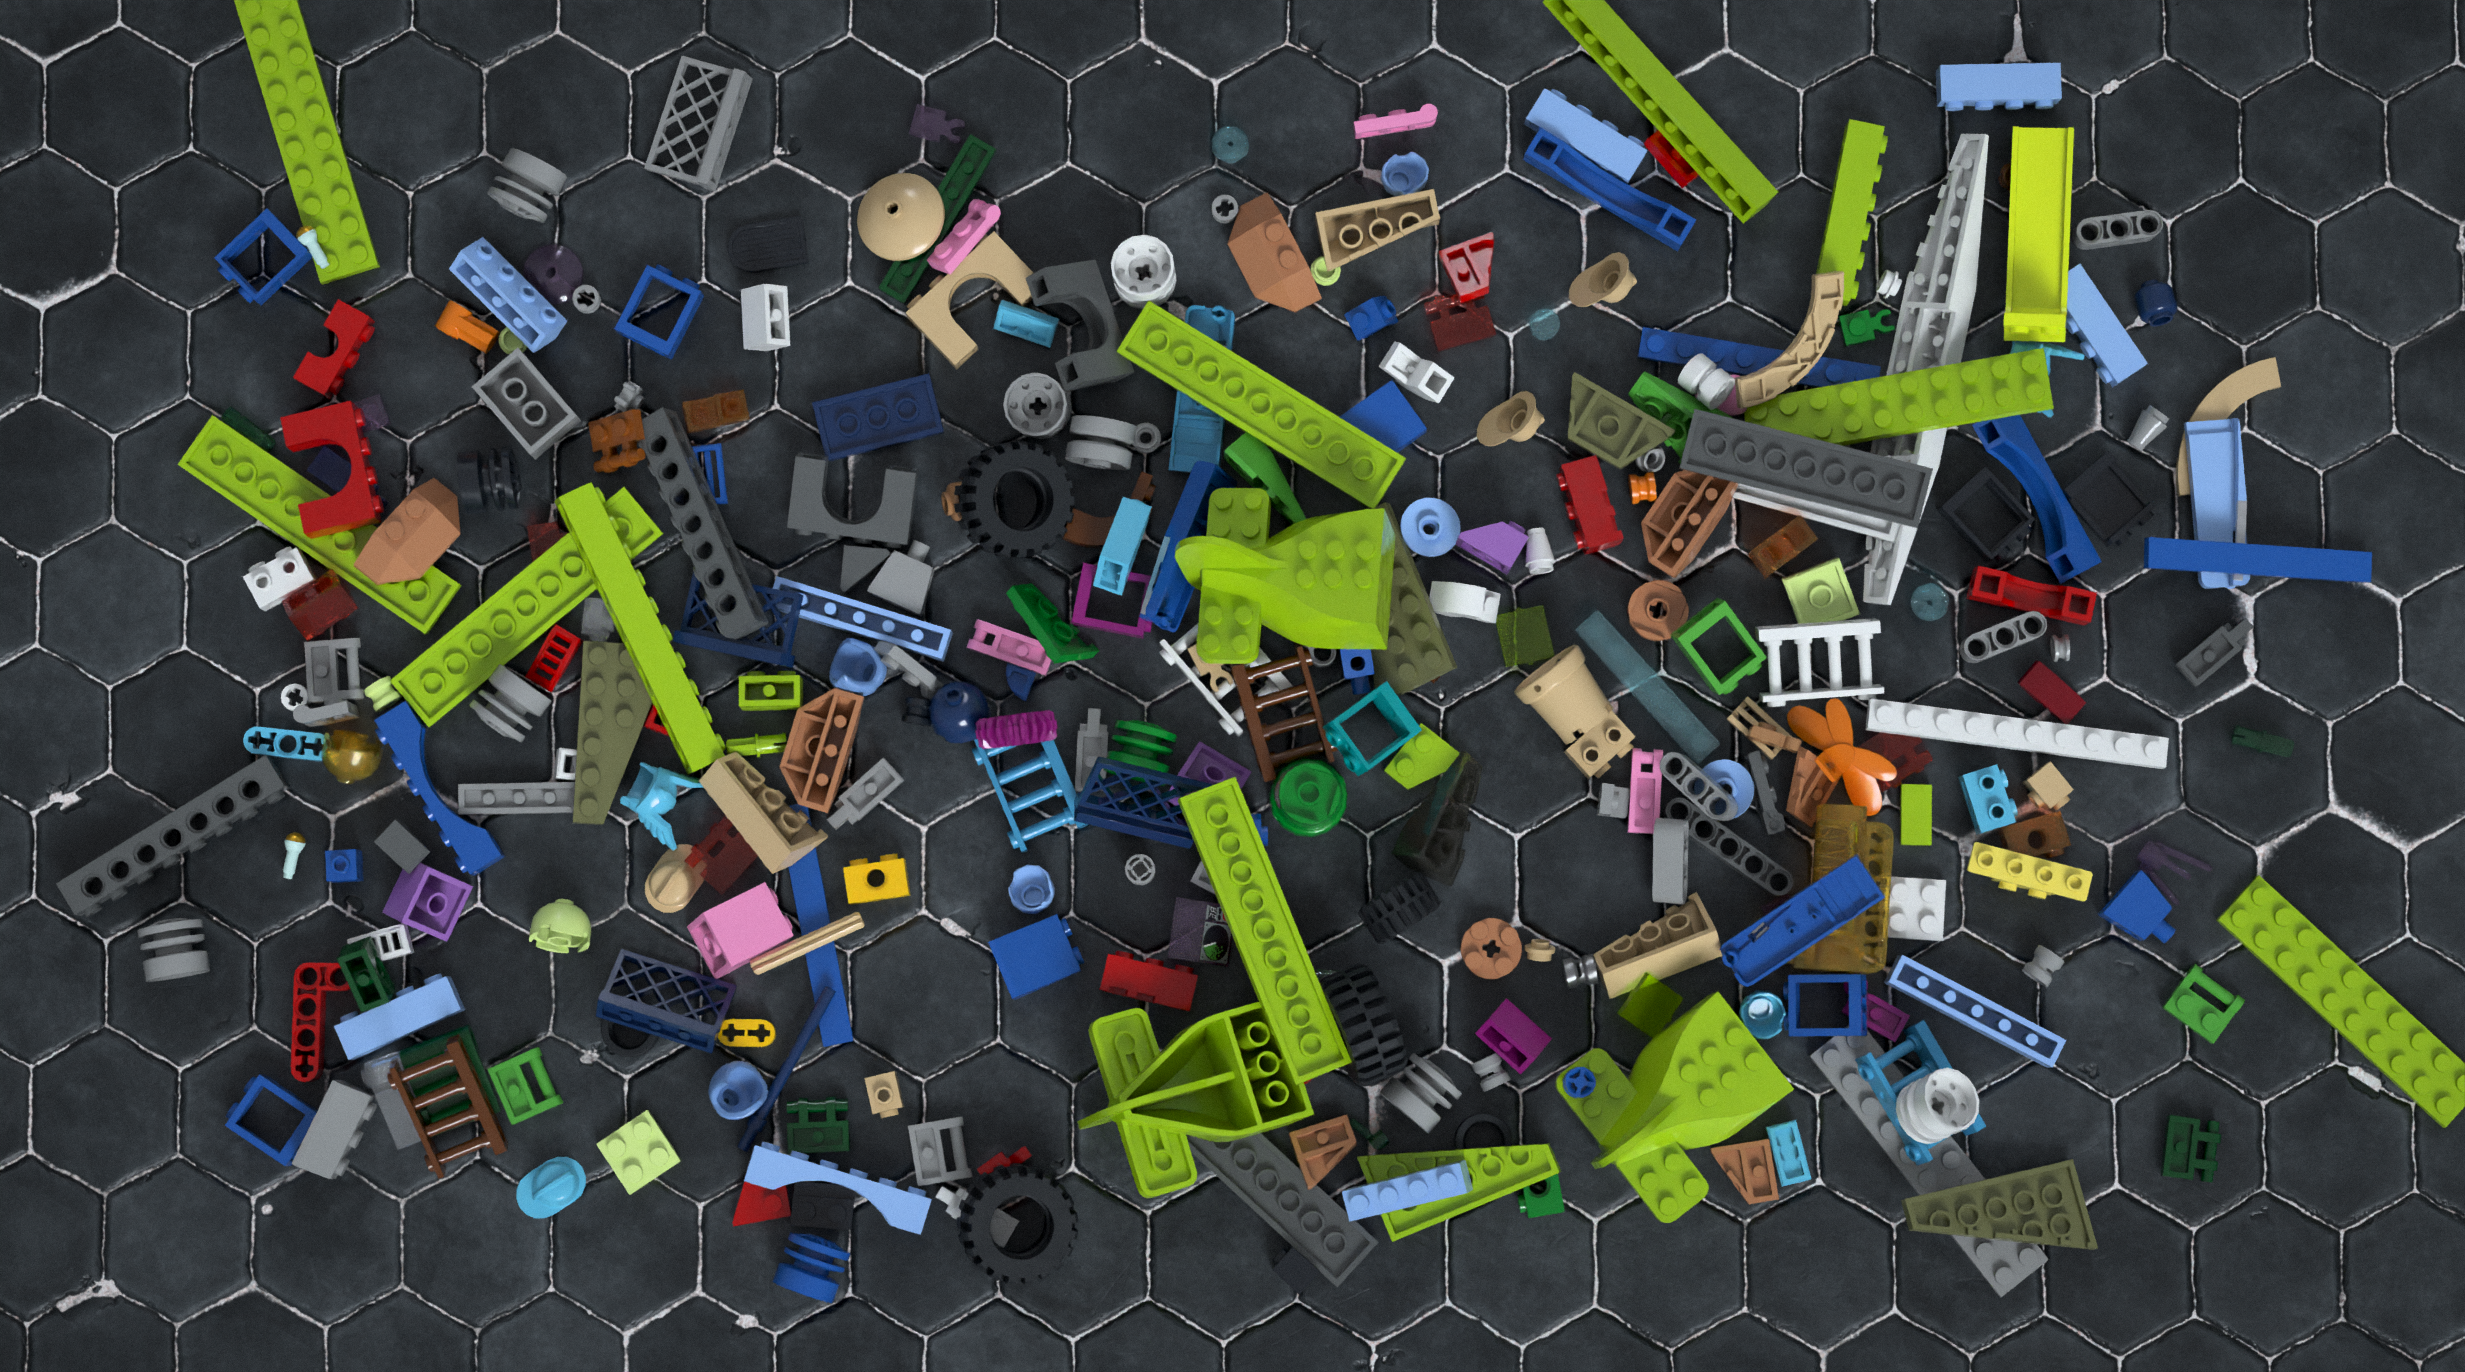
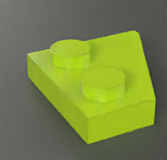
(1421, 759)

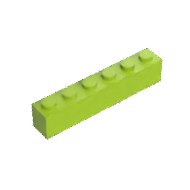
(1851, 202)

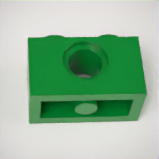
(1542, 1204)

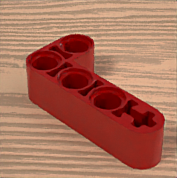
(314, 1022)

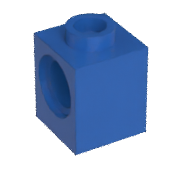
(344, 866)

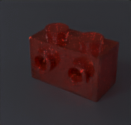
(319, 605)

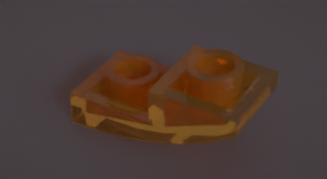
(715, 411)

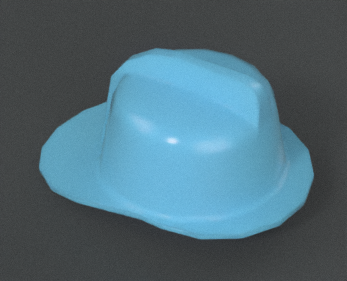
(551, 1187)

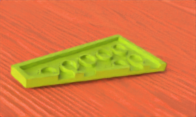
(1491, 1170)

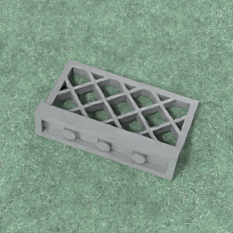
(723, 127)

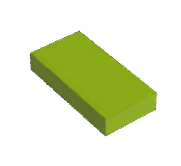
(1916, 814)

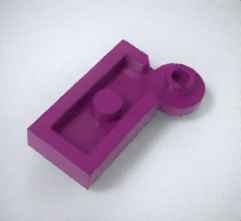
(1881, 1016)

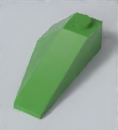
(1668, 406)
(1260, 470)

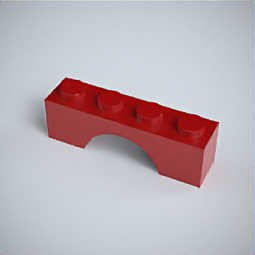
(2011, 592)

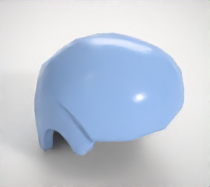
(1404, 174)
(1031, 889)

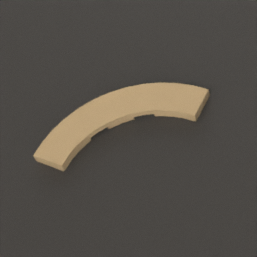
(1803, 351)
(2223, 401)

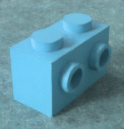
(1988, 799)

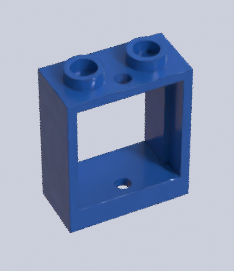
(244, 240)
(646, 339)
(1857, 1005)
(238, 1111)

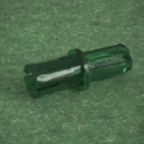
(2262, 741)

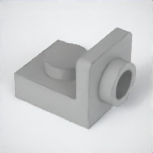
(1613, 801)

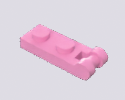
(1396, 122)
(964, 236)
(1010, 647)
(1644, 791)

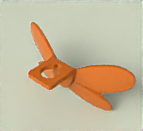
(1835, 739)

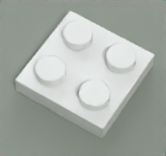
(1916, 909)

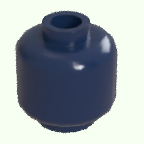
(2155, 303)

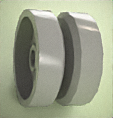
(1100, 442)

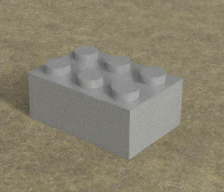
(526, 403)

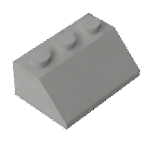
(335, 1130)

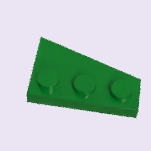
(1054, 635)

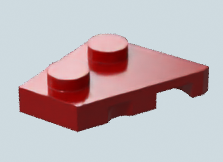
(761, 1204)

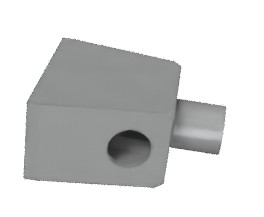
(905, 579)

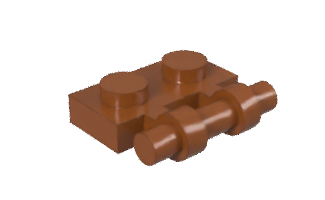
(616, 431)

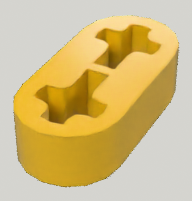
(746, 1040)

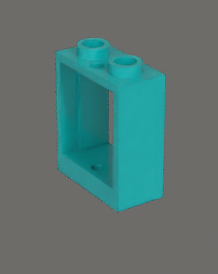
(1394, 713)

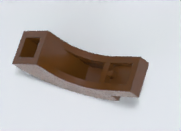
(1093, 531)

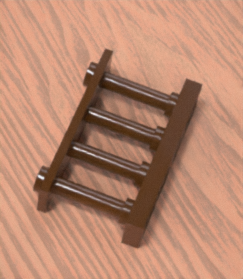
(1252, 704)
(467, 1082)

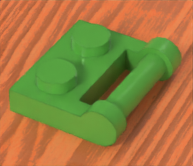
(2196, 1011)
(516, 1091)

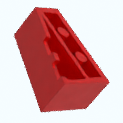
(1589, 505)
(1149, 981)

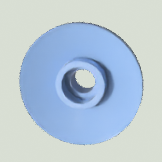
(1430, 513)
(1734, 774)

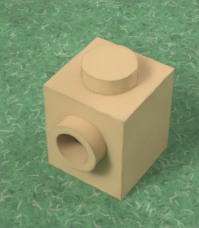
(2048, 788)
(884, 1094)

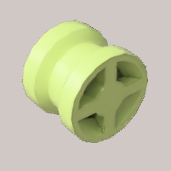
(382, 694)

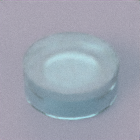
(1544, 324)

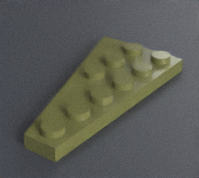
(2024, 1206)

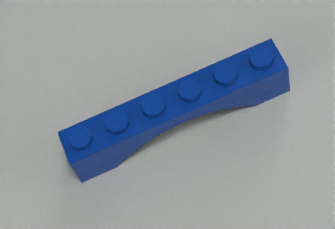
(1637, 208)
(2066, 542)
(406, 737)

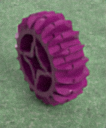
(1016, 729)

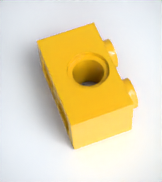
(894, 886)

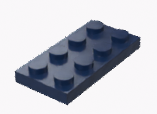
(878, 417)

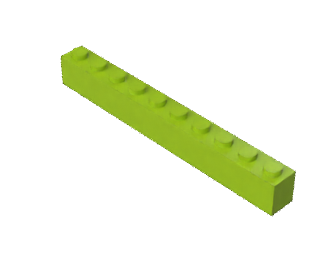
(1666, 104)
(640, 628)

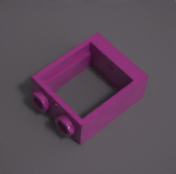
(1082, 602)

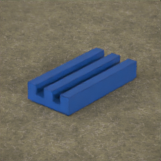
(723, 499)

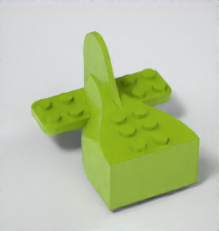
(1312, 583)
(1208, 1082)
(1684, 1093)

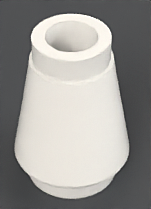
(1538, 552)

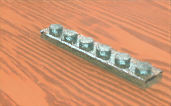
(1647, 687)

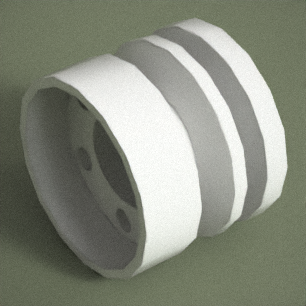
(1136, 257)
(1937, 1106)

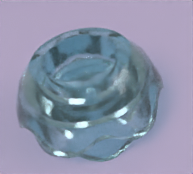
(1232, 153)
(1936, 595)

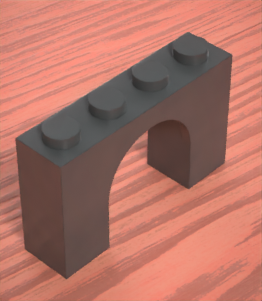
(1083, 289)
(812, 512)

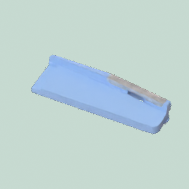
(2217, 489)

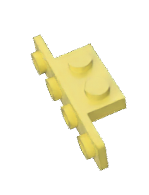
(2028, 872)

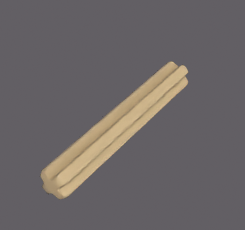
(807, 943)

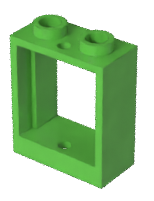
(1698, 625)

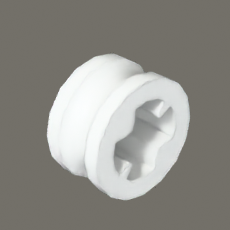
(287, 701)

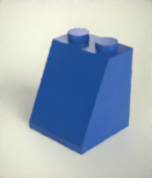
(1036, 956)

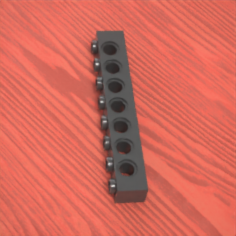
(748, 612)
(77, 885)

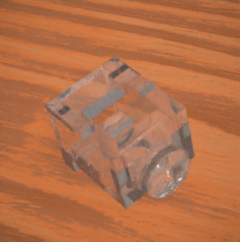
(596, 620)

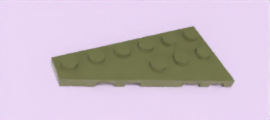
(1415, 638)
(609, 724)

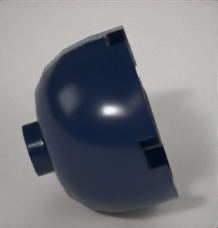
(956, 710)

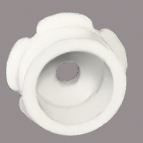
(1889, 284)

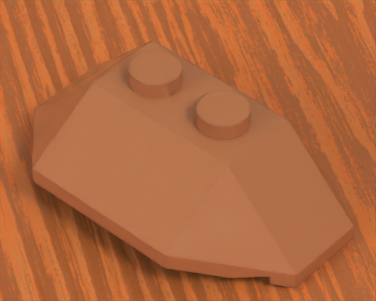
(1271, 256)
(1684, 519)
(412, 536)
(821, 747)

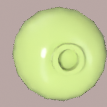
(560, 927)

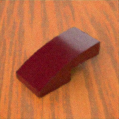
(2051, 692)

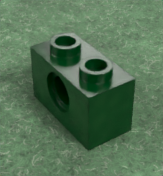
(366, 974)

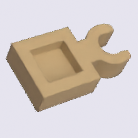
(1214, 669)

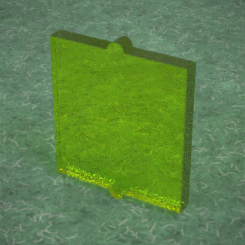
(1524, 636)
(1650, 1005)

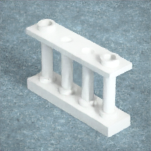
(1833, 633)
(1229, 722)

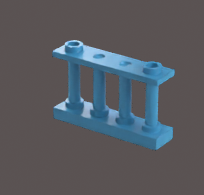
(1060, 786)
(1932, 1057)

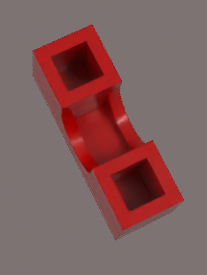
(326, 374)

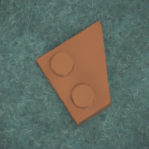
(1808, 788)
(1322, 1147)
(1749, 1169)

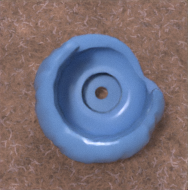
(857, 668)
(743, 1084)

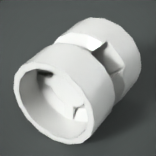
(1706, 381)

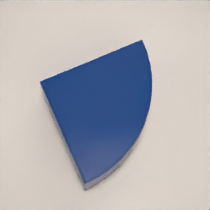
(1019, 680)

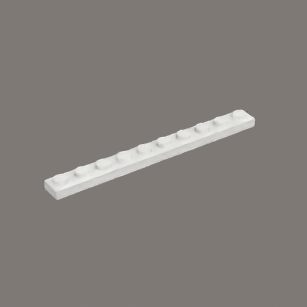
(2017, 733)

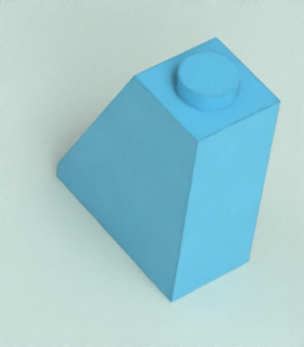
(1122, 545)

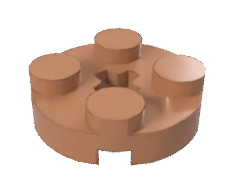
(1650, 594)
(1477, 959)

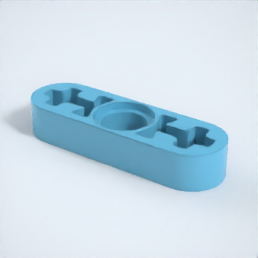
(264, 749)

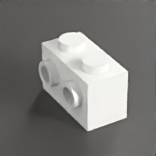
(765, 317)
(279, 578)

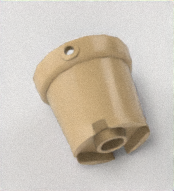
(1565, 694)

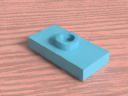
(1026, 323)
(1788, 1153)

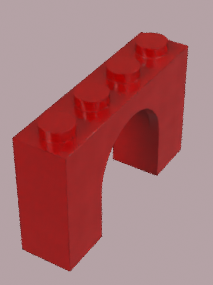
(357, 502)

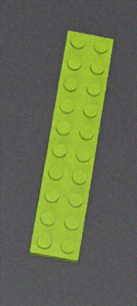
(307, 135)
(1912, 400)
(1261, 405)
(272, 496)
(513, 617)
(1264, 931)
(2348, 999)

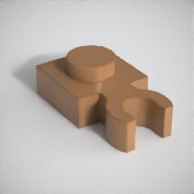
(1766, 734)

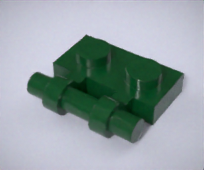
(818, 1136)
(2181, 1148)

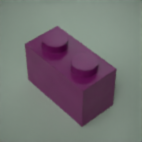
(1513, 1036)

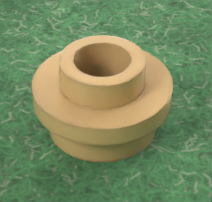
(1539, 950)

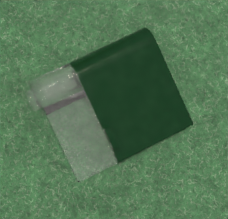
(391, 1102)

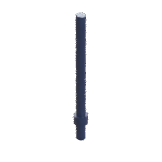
(757, 1121)

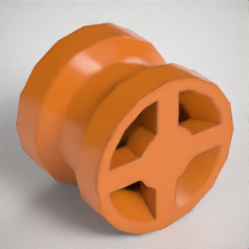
(1642, 487)

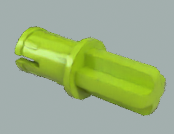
(757, 745)

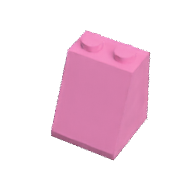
(740, 930)

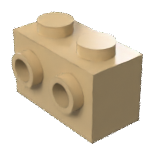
(1600, 745)

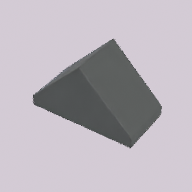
(860, 564)
(402, 845)

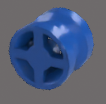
(1583, 1083)

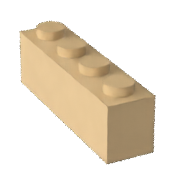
(1364, 227)
(760, 813)
(1660, 948)

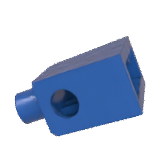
(1357, 675)
(2139, 909)

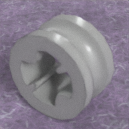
(1217, 204)
(590, 291)
(2060, 648)

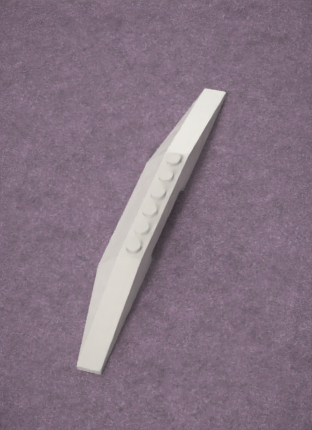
(1933, 332)

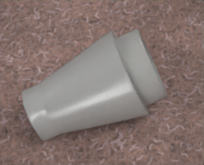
(2148, 426)

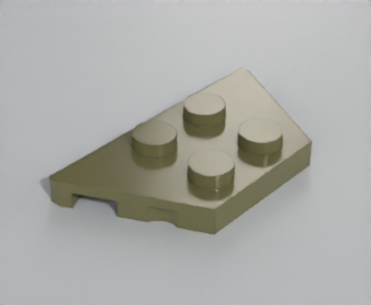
(1611, 425)

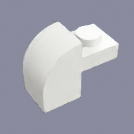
(1416, 374)
(1464, 601)

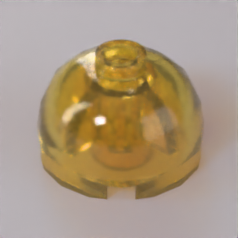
(350, 756)

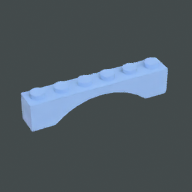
(899, 1208)

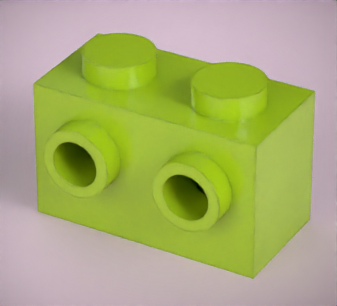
(770, 692)

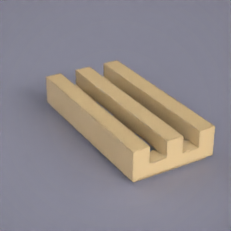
(1764, 716)

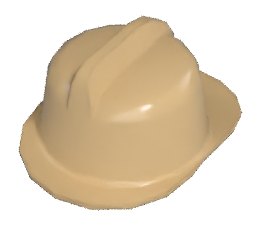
(1605, 281)
(1512, 420)
(673, 880)

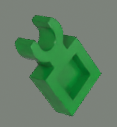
(1860, 328)

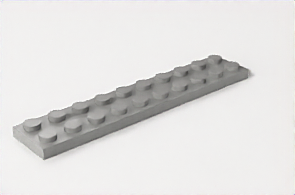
(1998, 1261)

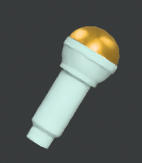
(308, 238)
(294, 845)

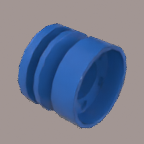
(811, 1267)

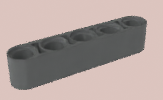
(1742, 852)

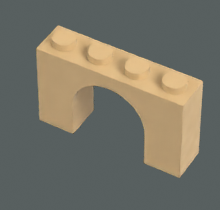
(932, 312)

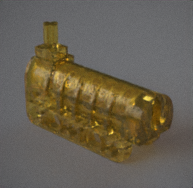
(1839, 835)

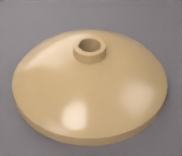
(913, 225)

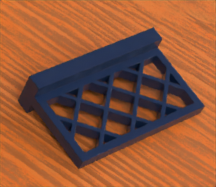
(744, 647)
(1136, 818)
(658, 1018)

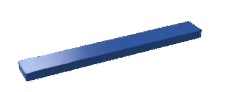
(2257, 560)
(823, 961)

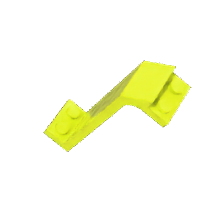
(2039, 234)

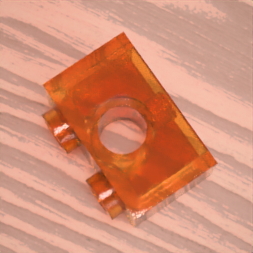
(1782, 546)
(2049, 827)

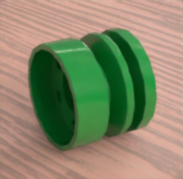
(1141, 745)

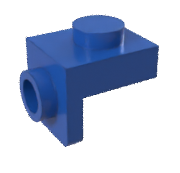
(1371, 317)

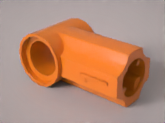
(460, 324)

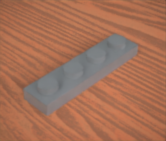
(515, 798)

